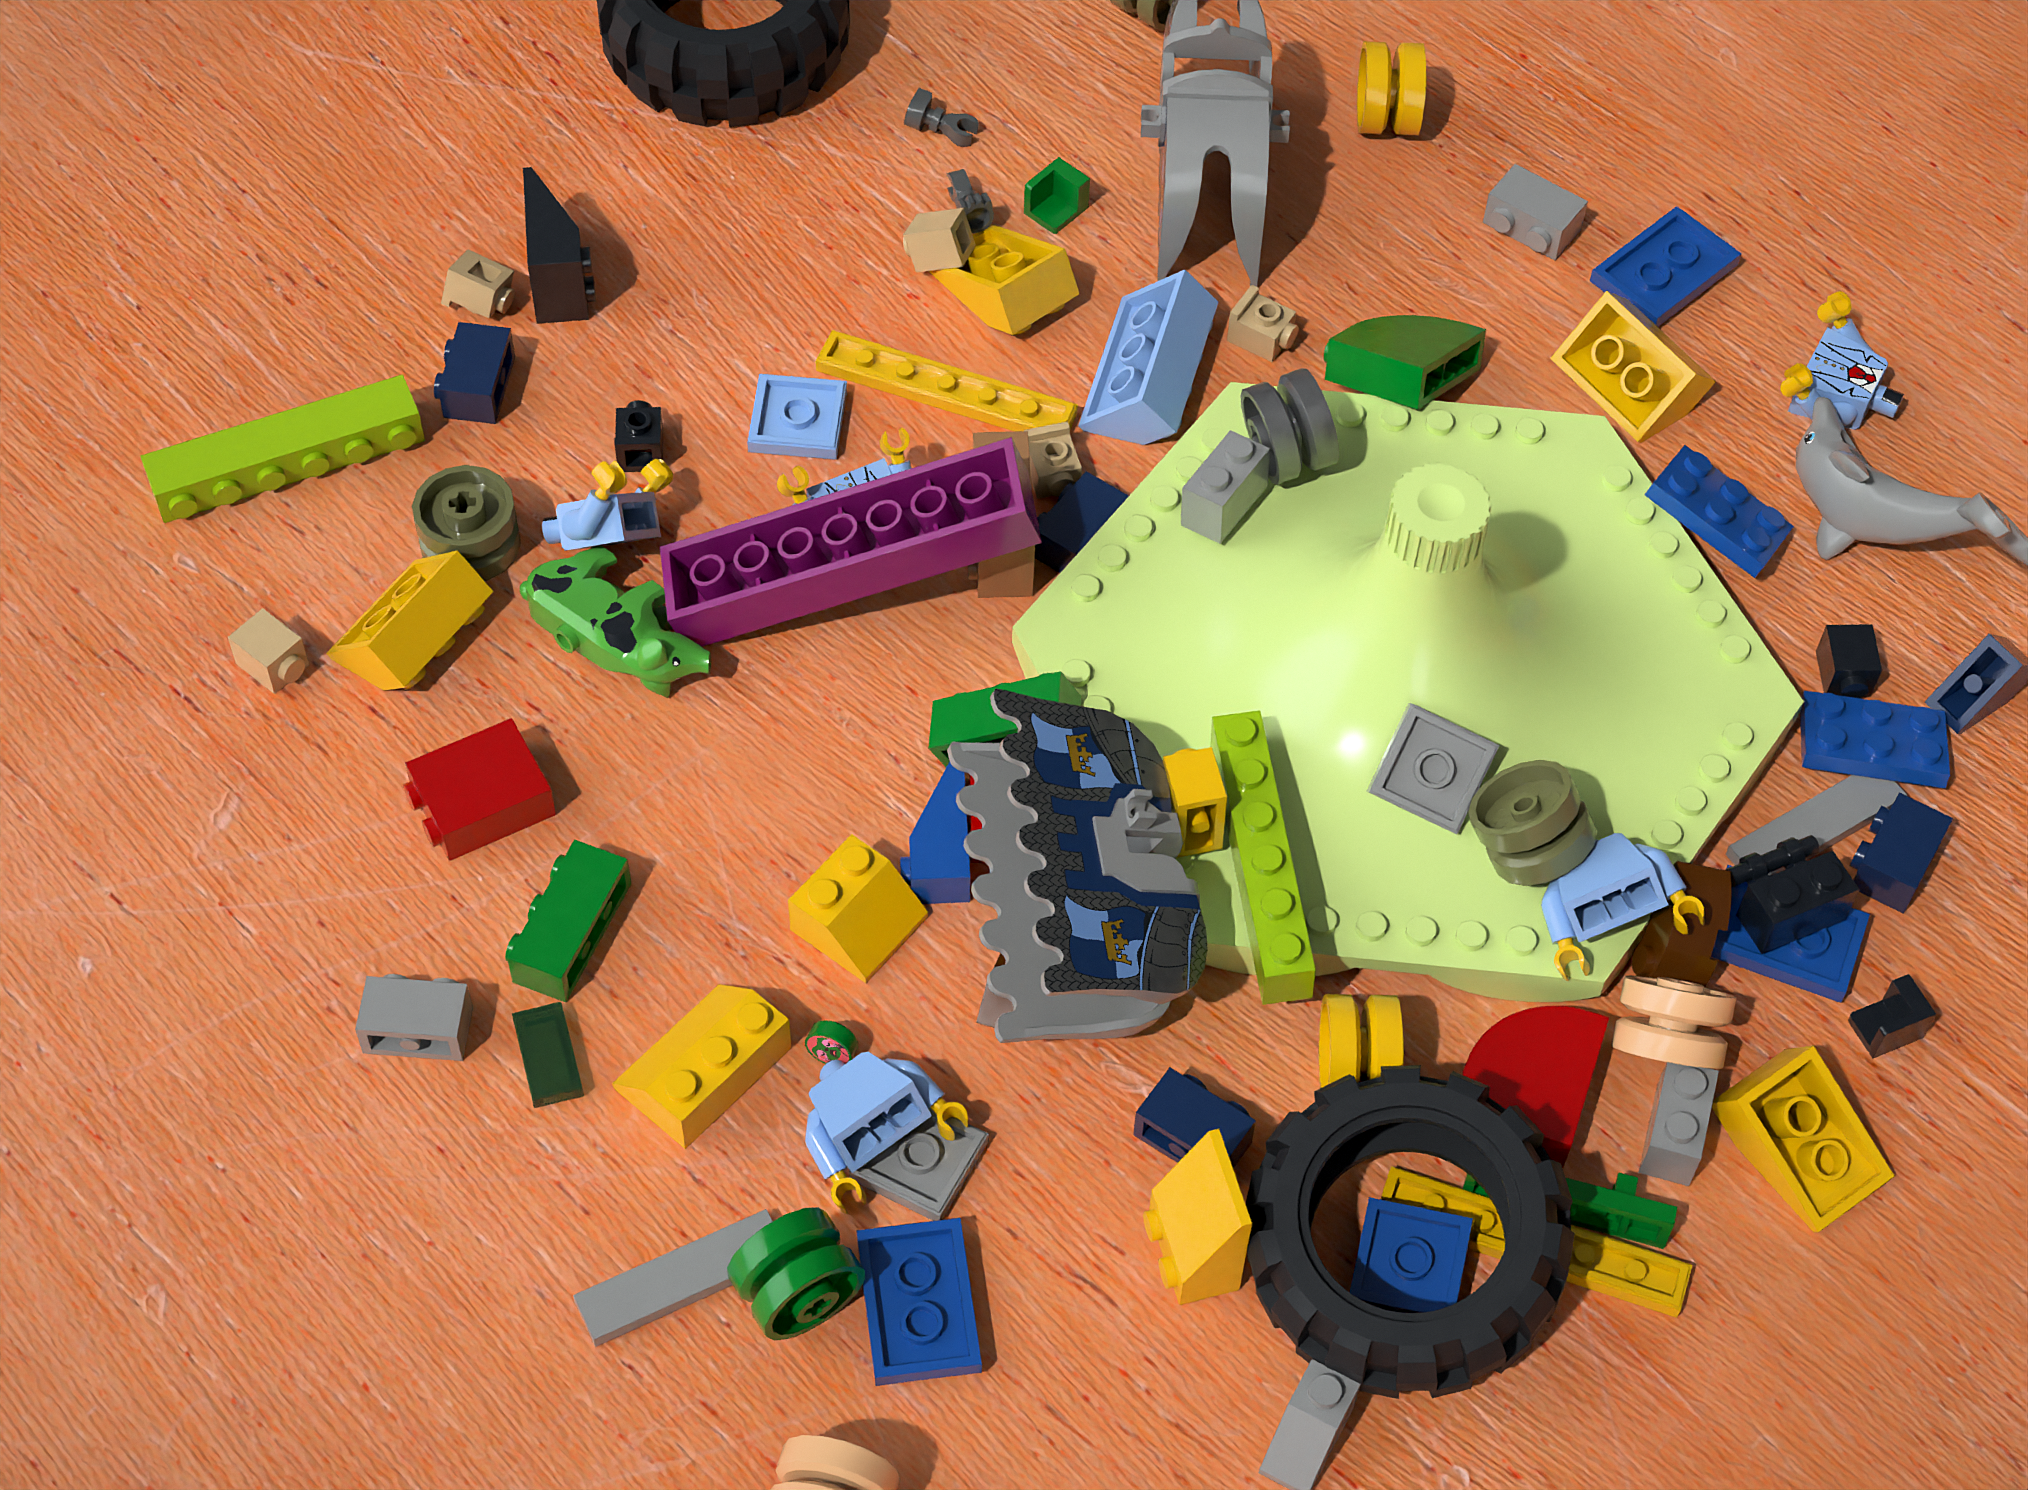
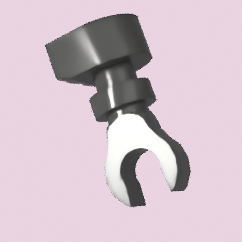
(951, 125)
(976, 206)

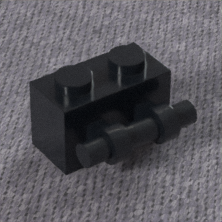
(1795, 900)

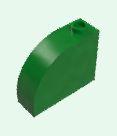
(1404, 357)

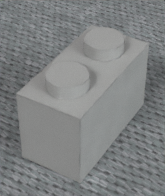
(1534, 212)
(1225, 486)
(414, 1017)
(1678, 1123)

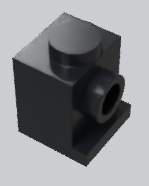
(638, 428)

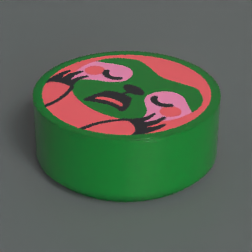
(831, 1042)

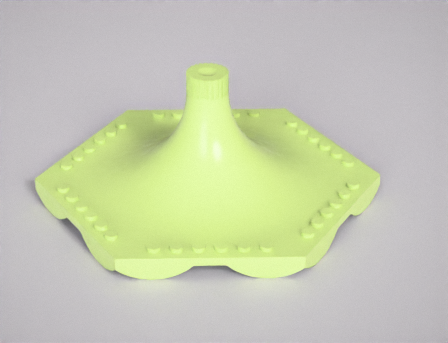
(1448, 567)

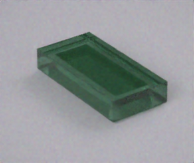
(547, 1054)

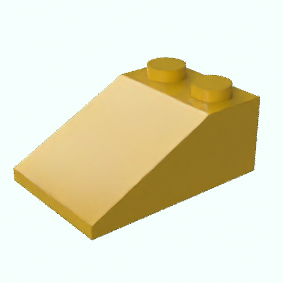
(1011, 279)
(1803, 1136)
(1200, 1223)

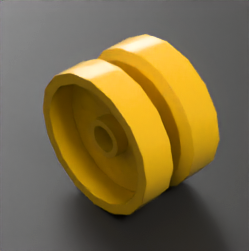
(1395, 87)
(1356, 1048)

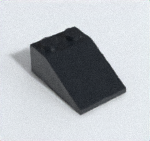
(555, 257)

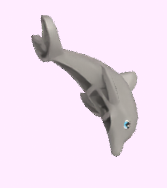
(1877, 508)

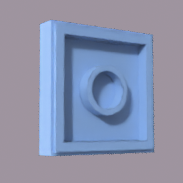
(797, 416)

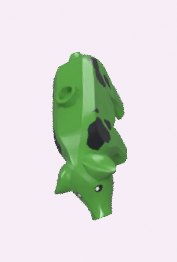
(607, 624)

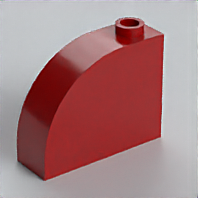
(1543, 1066)

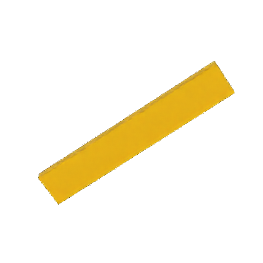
(940, 384)
(1595, 1259)

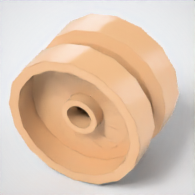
(1672, 1027)
(832, 1465)

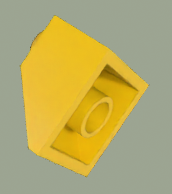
(856, 909)

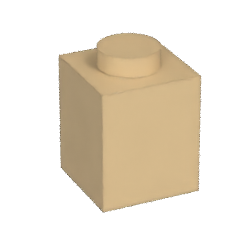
(939, 240)
(269, 651)

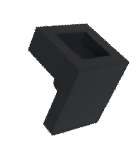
(1895, 1020)

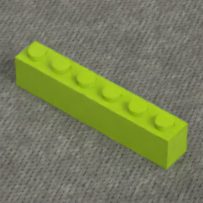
(283, 448)
(1263, 859)

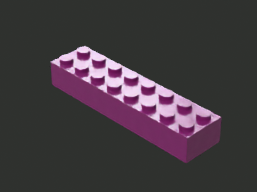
(850, 544)

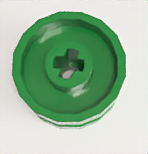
(795, 1273)

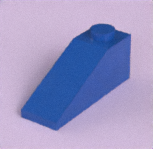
(937, 859)

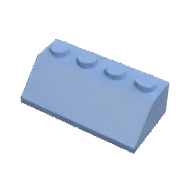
(1150, 361)

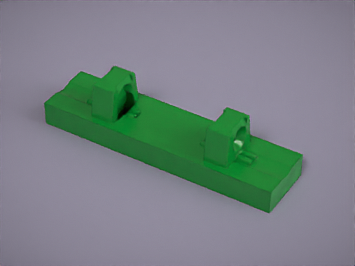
(1614, 1210)

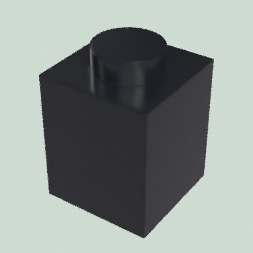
(1849, 660)

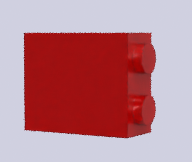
(478, 790)

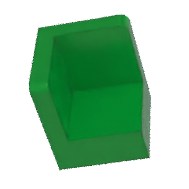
(1056, 195)

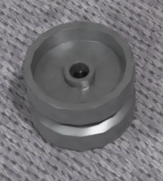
(1291, 423)

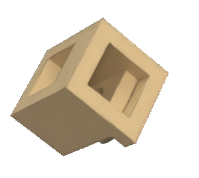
(479, 285)
(1261, 325)
(1052, 459)

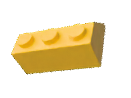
(1631, 368)
(412, 621)
(706, 1061)

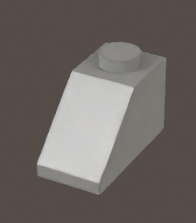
(1309, 1427)

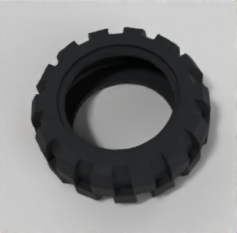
(724, 71)
(1433, 1117)

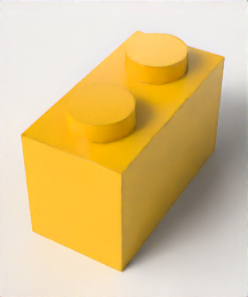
(1197, 799)

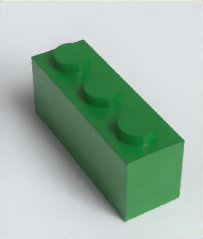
(972, 719)
(568, 920)

